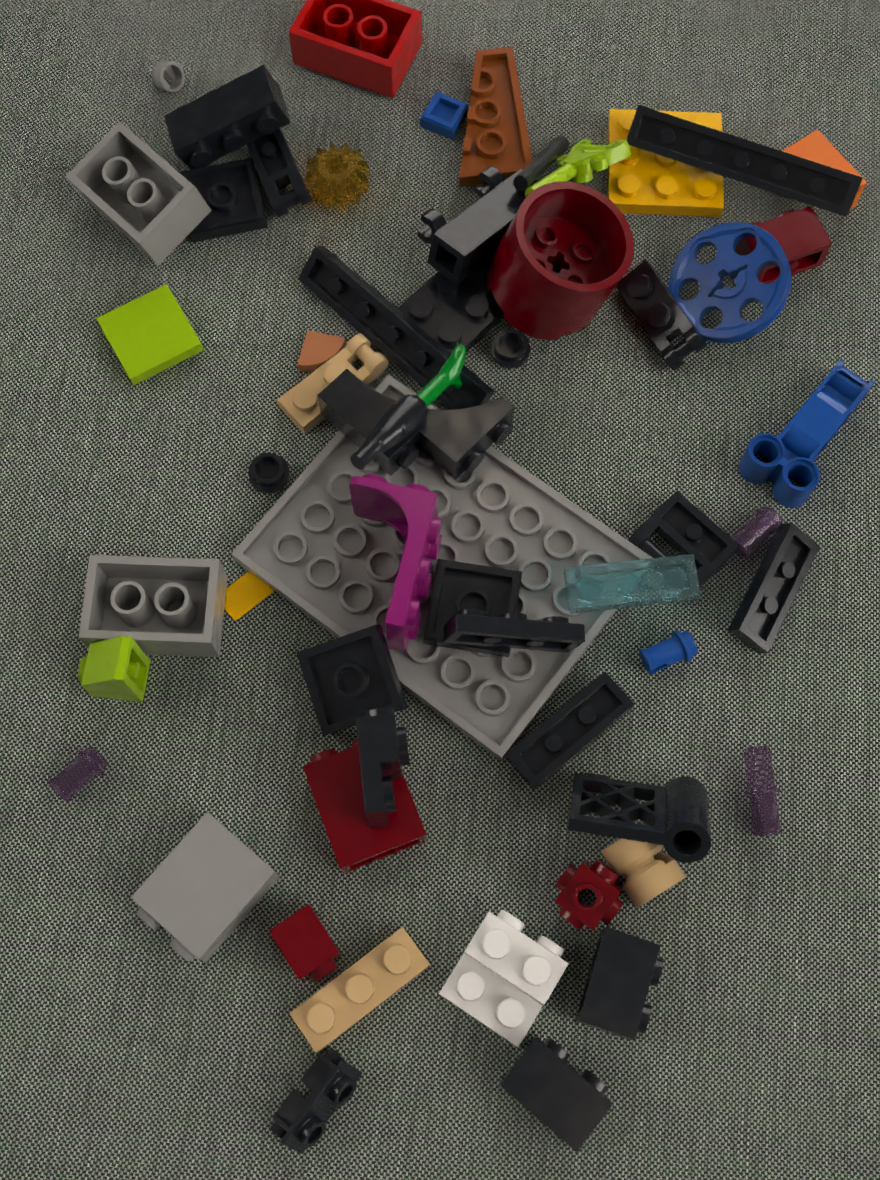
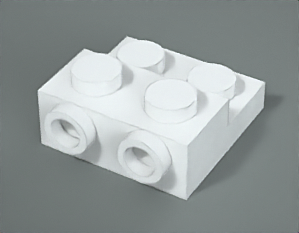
(505, 976)

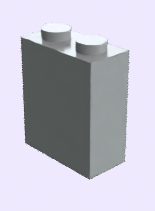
(204, 889)

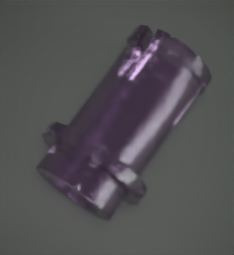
(757, 530)
(79, 773)

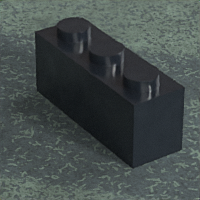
(227, 118)

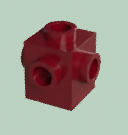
(596, 877)

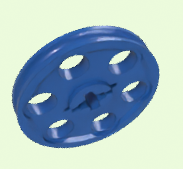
(743, 270)

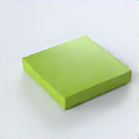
(150, 334)

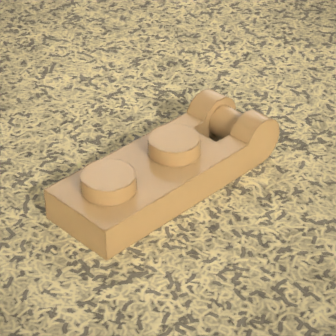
(302, 401)

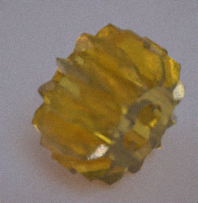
(337, 176)

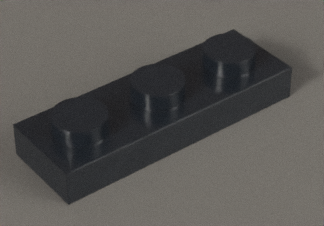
(774, 588)
(513, 631)
(569, 731)

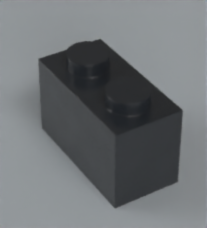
(619, 984)
(557, 1093)

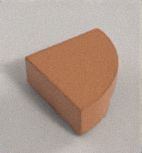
(318, 349)

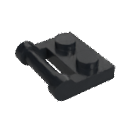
(688, 533)

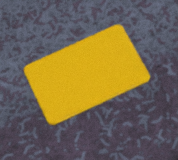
(245, 595)

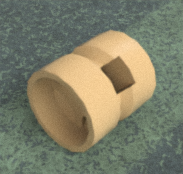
(644, 867)

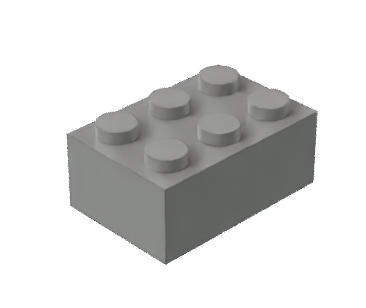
(139, 193)
(157, 601)

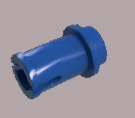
(668, 652)

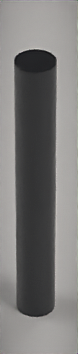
(540, 163)

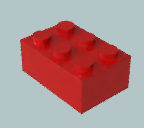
(358, 41)

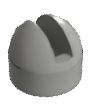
(172, 71)

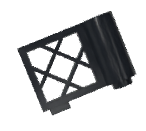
(673, 813)

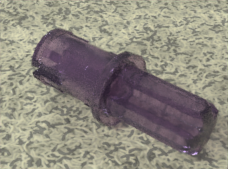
(762, 791)

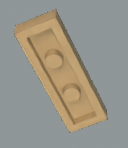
(359, 990)

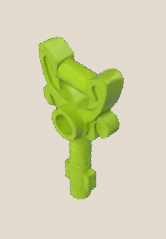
(583, 160)

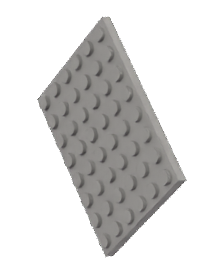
(496, 516)

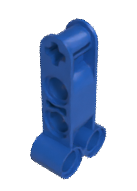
(804, 438)

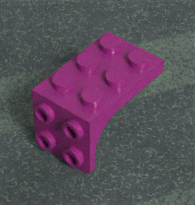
(415, 516)

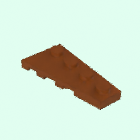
(495, 119)

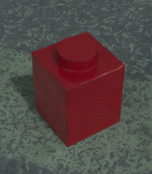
(306, 945)

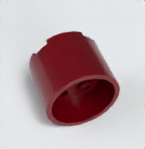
(560, 260)

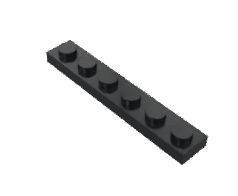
(744, 160)
(387, 327)

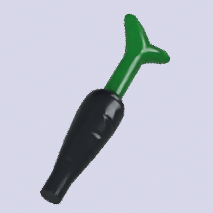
(409, 411)

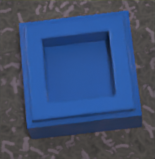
(444, 115)

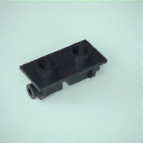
(302, 1119)

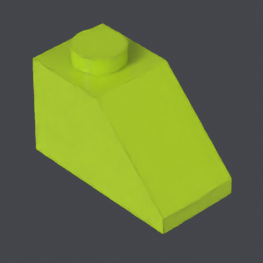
(115, 670)

